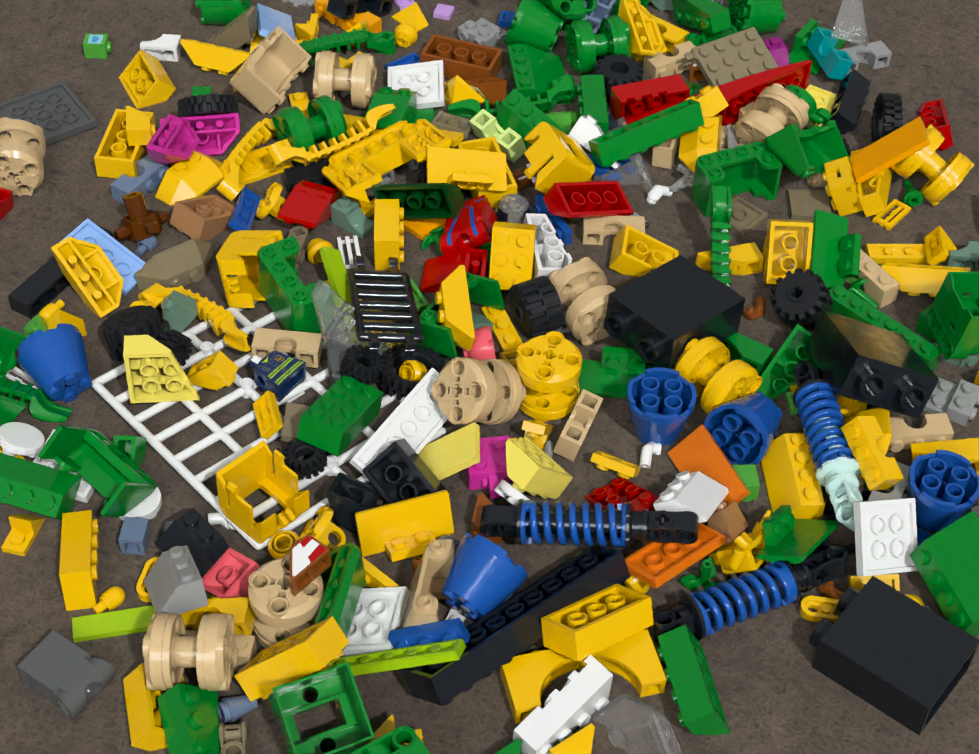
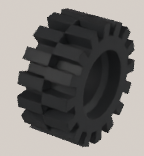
(178, 344)
(359, 365)
(304, 467)

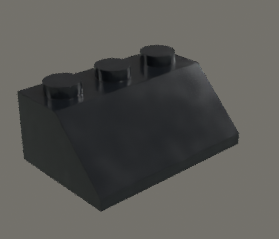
(401, 474)

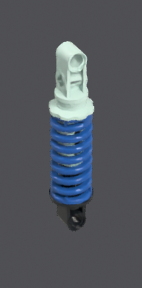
(827, 444)

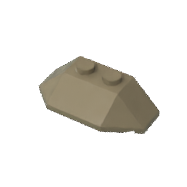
(237, 31)
(177, 265)

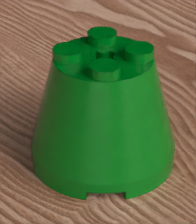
(221, 11)
(761, 14)
(534, 26)

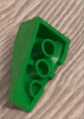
(779, 372)

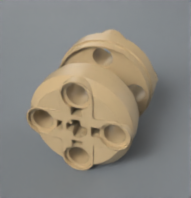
(359, 80)
(772, 112)
(21, 156)
(585, 296)
(478, 391)
(276, 609)
(170, 651)

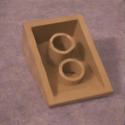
(201, 216)

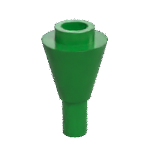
(912, 196)

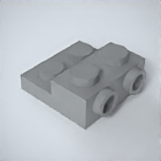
(481, 32)
(955, 400)

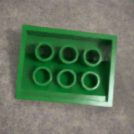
(533, 70)
(951, 571)

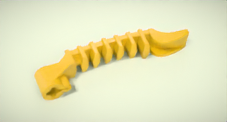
(260, 133)
(282, 152)
(218, 318)

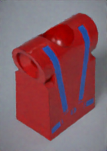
(470, 228)

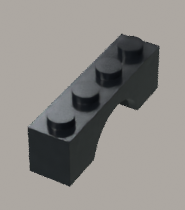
(346, 8)

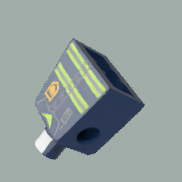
(278, 373)

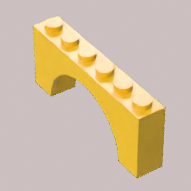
(531, 673)

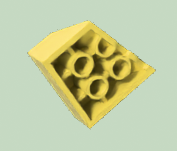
(154, 372)
(534, 469)

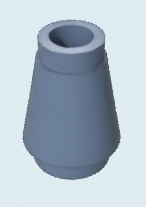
(235, 707)

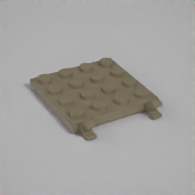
(731, 57)

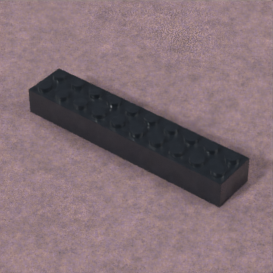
(517, 624)

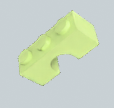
(509, 141)

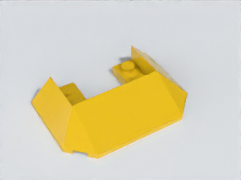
(365, 161)

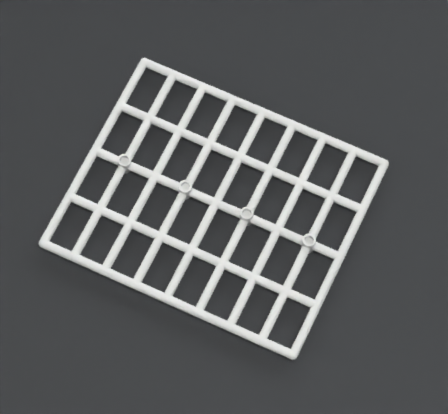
(245, 390)

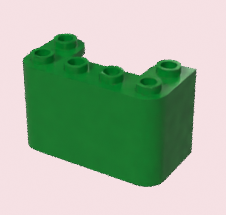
(743, 168)
(284, 289)

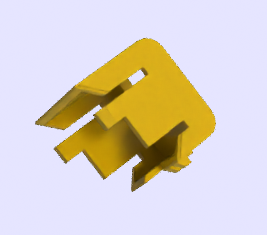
(568, 161)
(240, 258)
(253, 472)

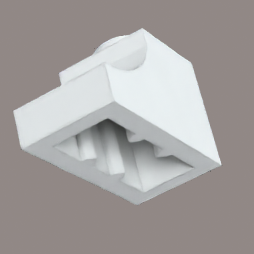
(164, 48)

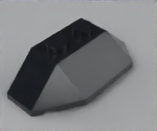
(193, 530)

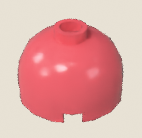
(483, 345)

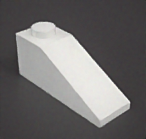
(585, 130)

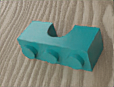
(833, 61)

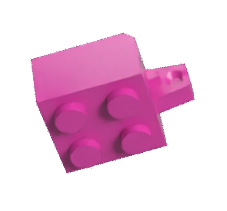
(491, 467)

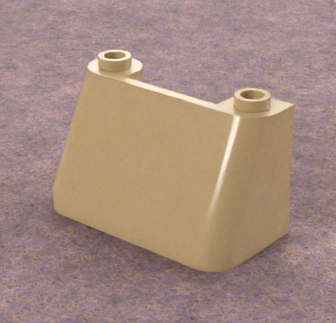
(428, 582)

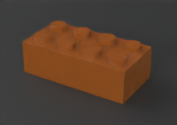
(463, 57)

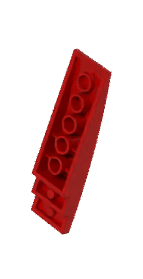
(746, 89)

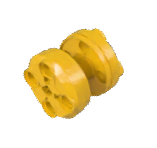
(942, 175)
(708, 368)
(550, 373)

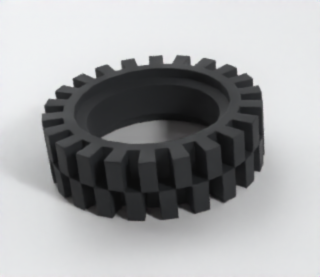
(207, 105)
(886, 115)
(393, 358)

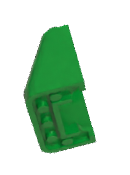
(807, 149)

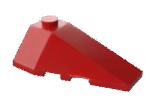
(935, 114)

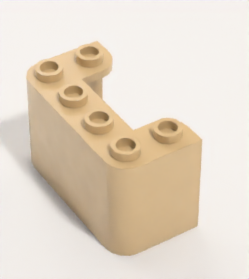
(270, 69)

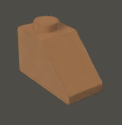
(728, 520)

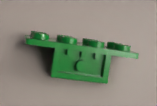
(801, 51)
(833, 251)
(613, 373)
(792, 538)

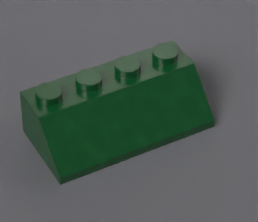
(424, 199)

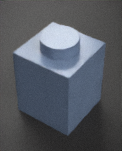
(134, 535)

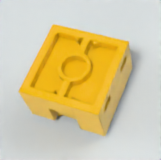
(842, 186)

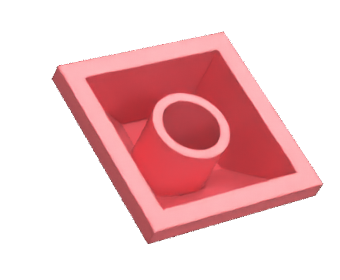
(230, 575)

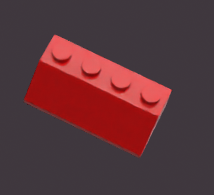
(587, 199)

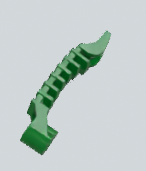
(382, 42)
(561, 90)
(720, 217)
(40, 405)

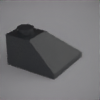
(350, 496)

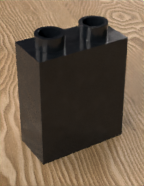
(671, 308)
(871, 364)
(892, 653)

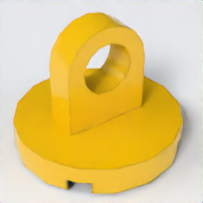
(272, 202)
(322, 527)

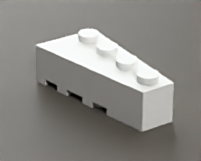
(565, 709)

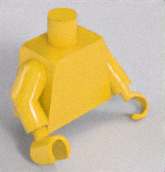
(742, 551)

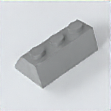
(175, 583)

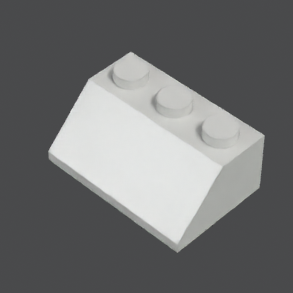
(692, 493)

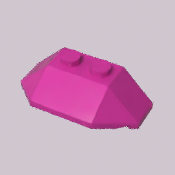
(214, 132)
(173, 141)

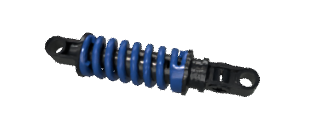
(586, 524)
(751, 593)

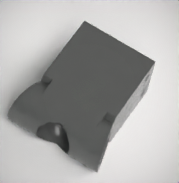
(64, 674)

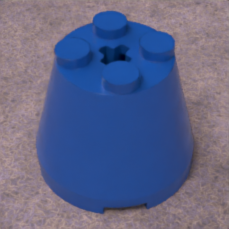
(56, 362)
(660, 404)
(745, 427)
(942, 488)
(480, 577)

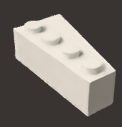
(549, 249)

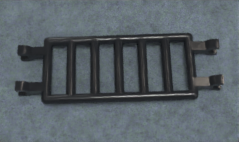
(410, 340)

